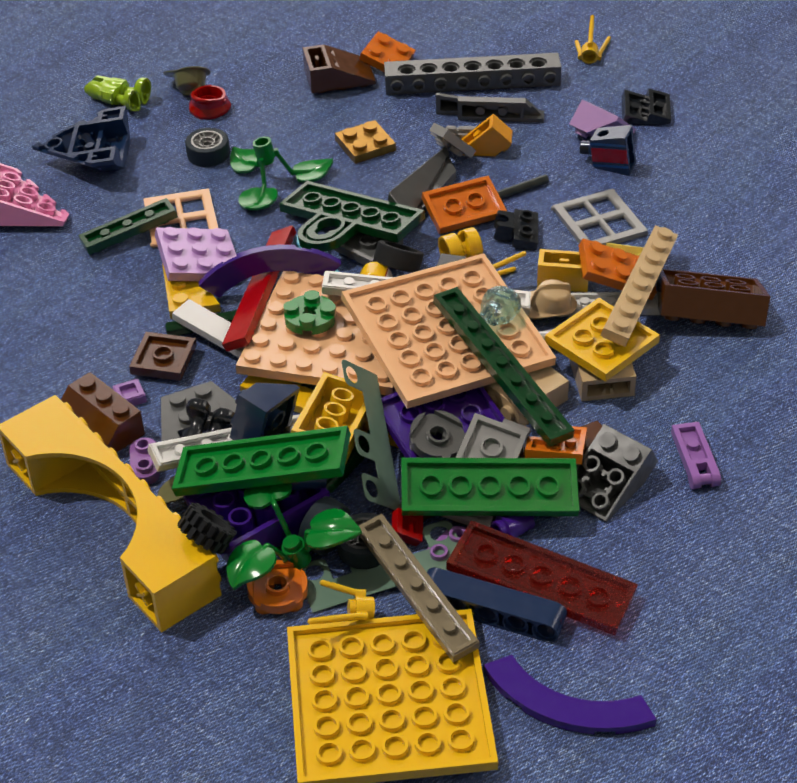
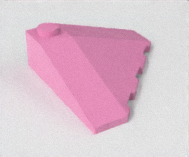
(23, 205)

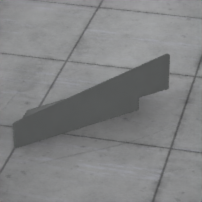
(482, 107)
(431, 175)

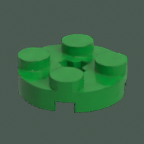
(309, 313)

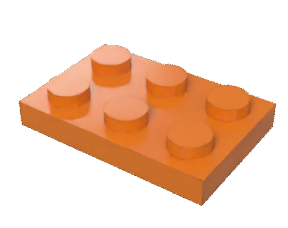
(463, 204)
(607, 264)

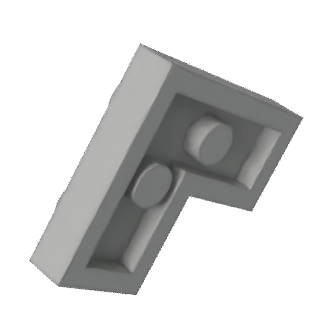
(448, 139)

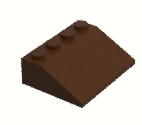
(712, 298)

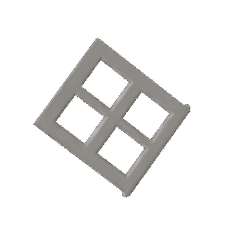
(623, 210)

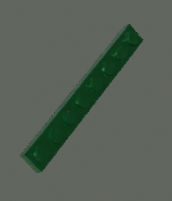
(504, 367)

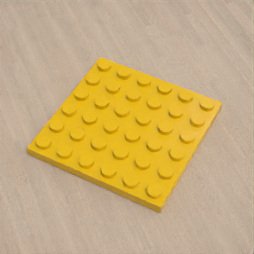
(386, 703)

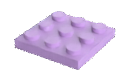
(192, 251)

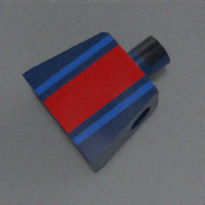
(611, 149)

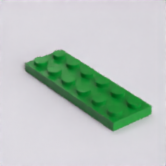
(262, 461)
(489, 487)

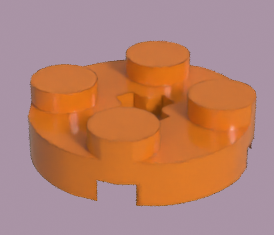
(280, 601)

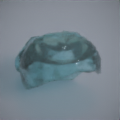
(500, 305)

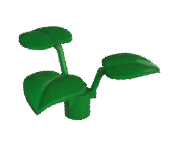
(263, 154)
(253, 561)

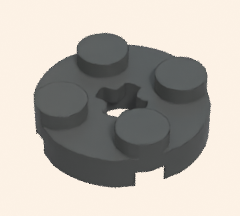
(440, 422)

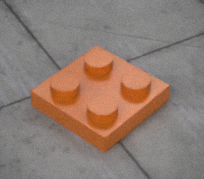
(385, 49)

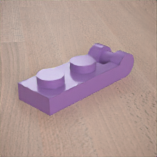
(695, 455)

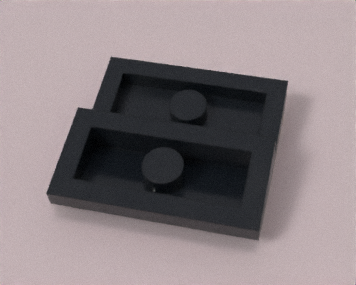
(646, 109)

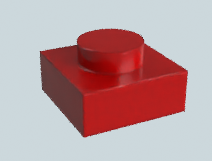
(408, 527)

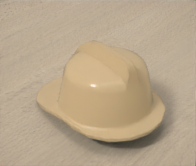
(552, 300)

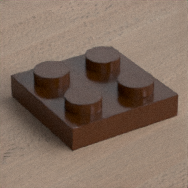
(163, 356)

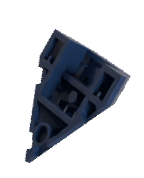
(96, 143)

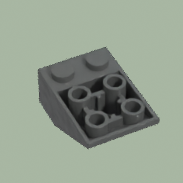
(612, 472)

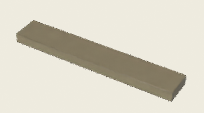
(418, 588)

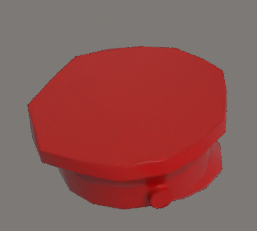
(209, 102)

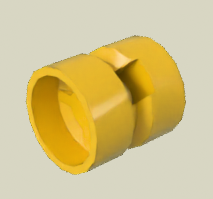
(465, 243)

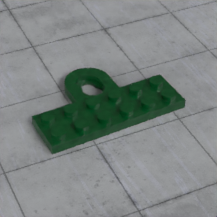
(350, 213)

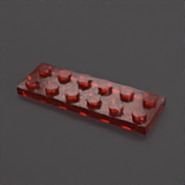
(507, 561)

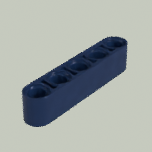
(502, 606)

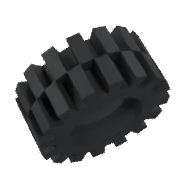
(207, 528)

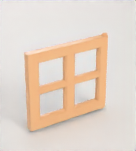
(208, 212)

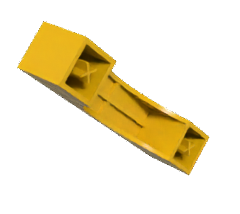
(161, 566)

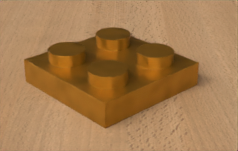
(365, 141)

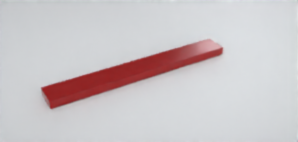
(255, 298)

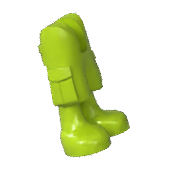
(117, 91)

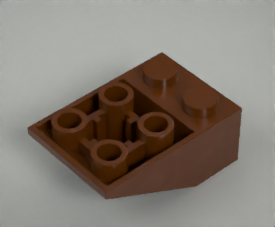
(334, 69)

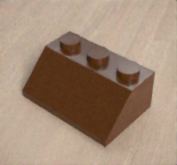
(104, 411)

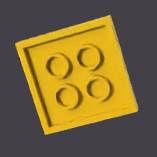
(581, 341)

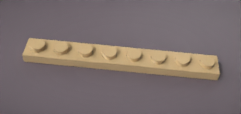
(639, 286)

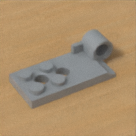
(491, 440)

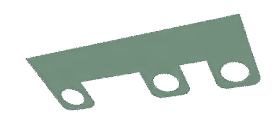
(378, 439)
(371, 579)

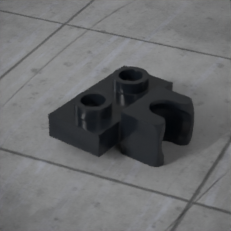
(519, 226)

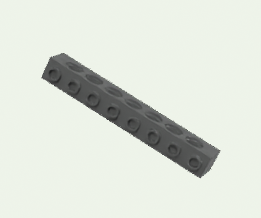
(472, 73)

